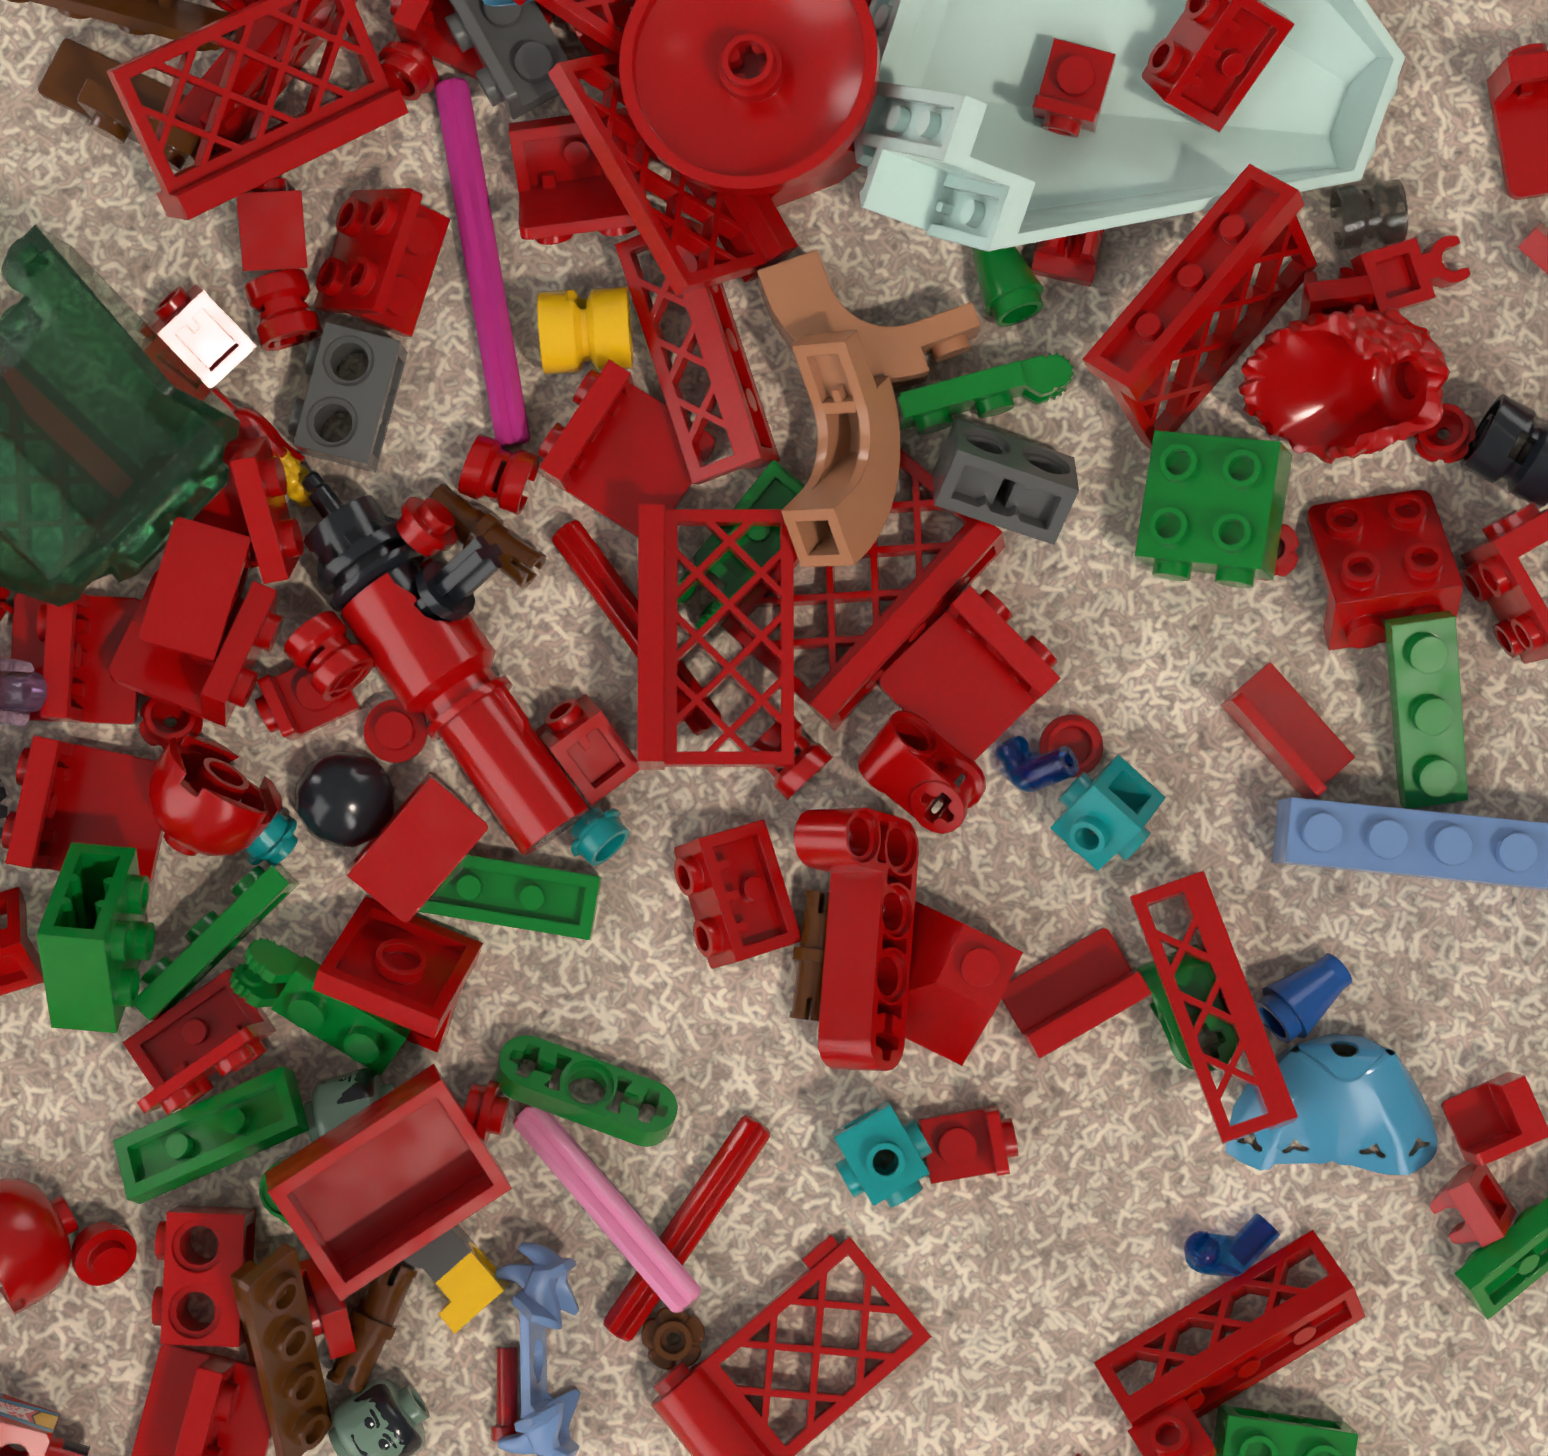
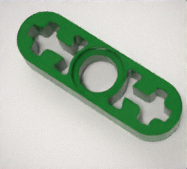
(597, 1115)

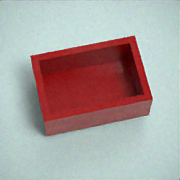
(386, 1182)

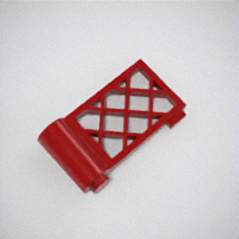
(711, 1410)

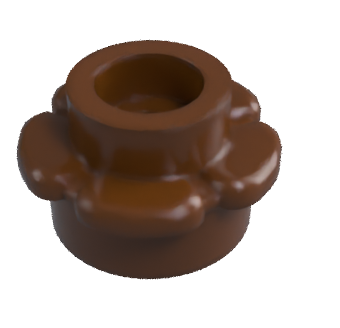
(663, 1353)

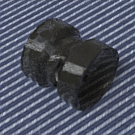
(1370, 213)

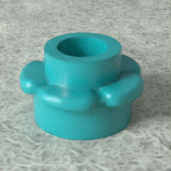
(598, 835)
(274, 842)

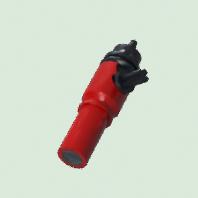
(438, 659)

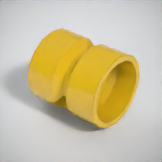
(584, 329)

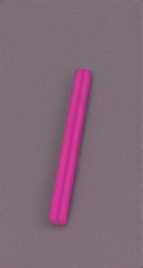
(482, 262)

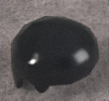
(344, 798)

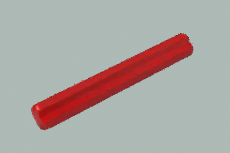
(619, 605)
(691, 1221)

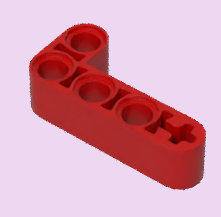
(866, 931)

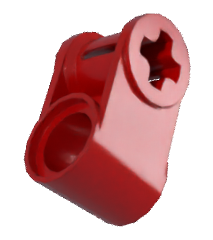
(919, 769)

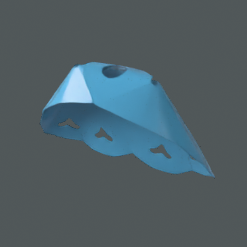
(1342, 1109)

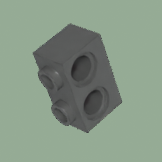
(366, 399)
(1005, 481)

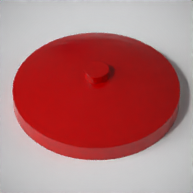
(749, 88)

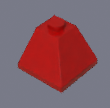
(954, 983)

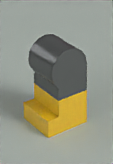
(461, 1274)

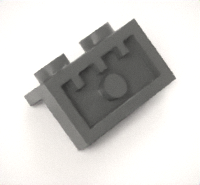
(514, 51)

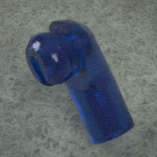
(1033, 771)
(1229, 1254)

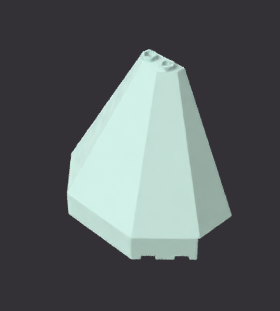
(972, 165)

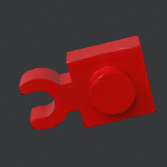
(1404, 275)

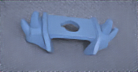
(545, 1292)

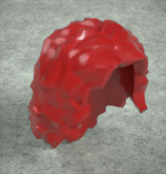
(1346, 382)

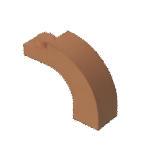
(804, 303)
(856, 455)

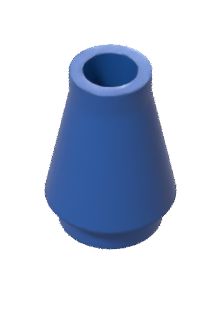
(1300, 1000)

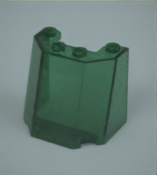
(95, 429)

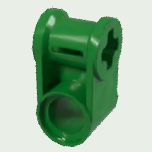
(1197, 981)

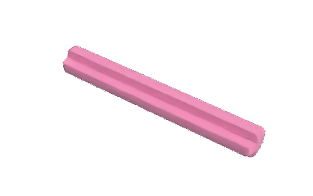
(608, 1208)

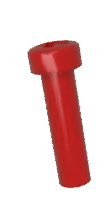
(506, 1393)

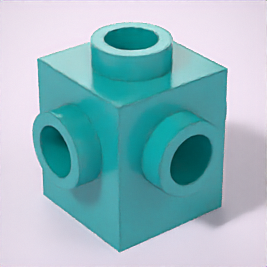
(1107, 813)
(874, 1132)

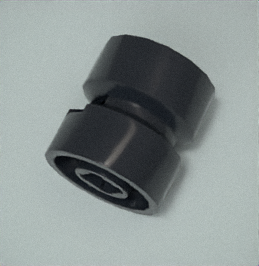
(1495, 439)

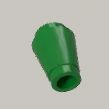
(1007, 286)

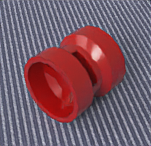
(282, 309)
(493, 468)
(328, 655)
(806, 763)

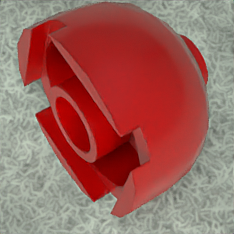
(198, 799)
(32, 1243)

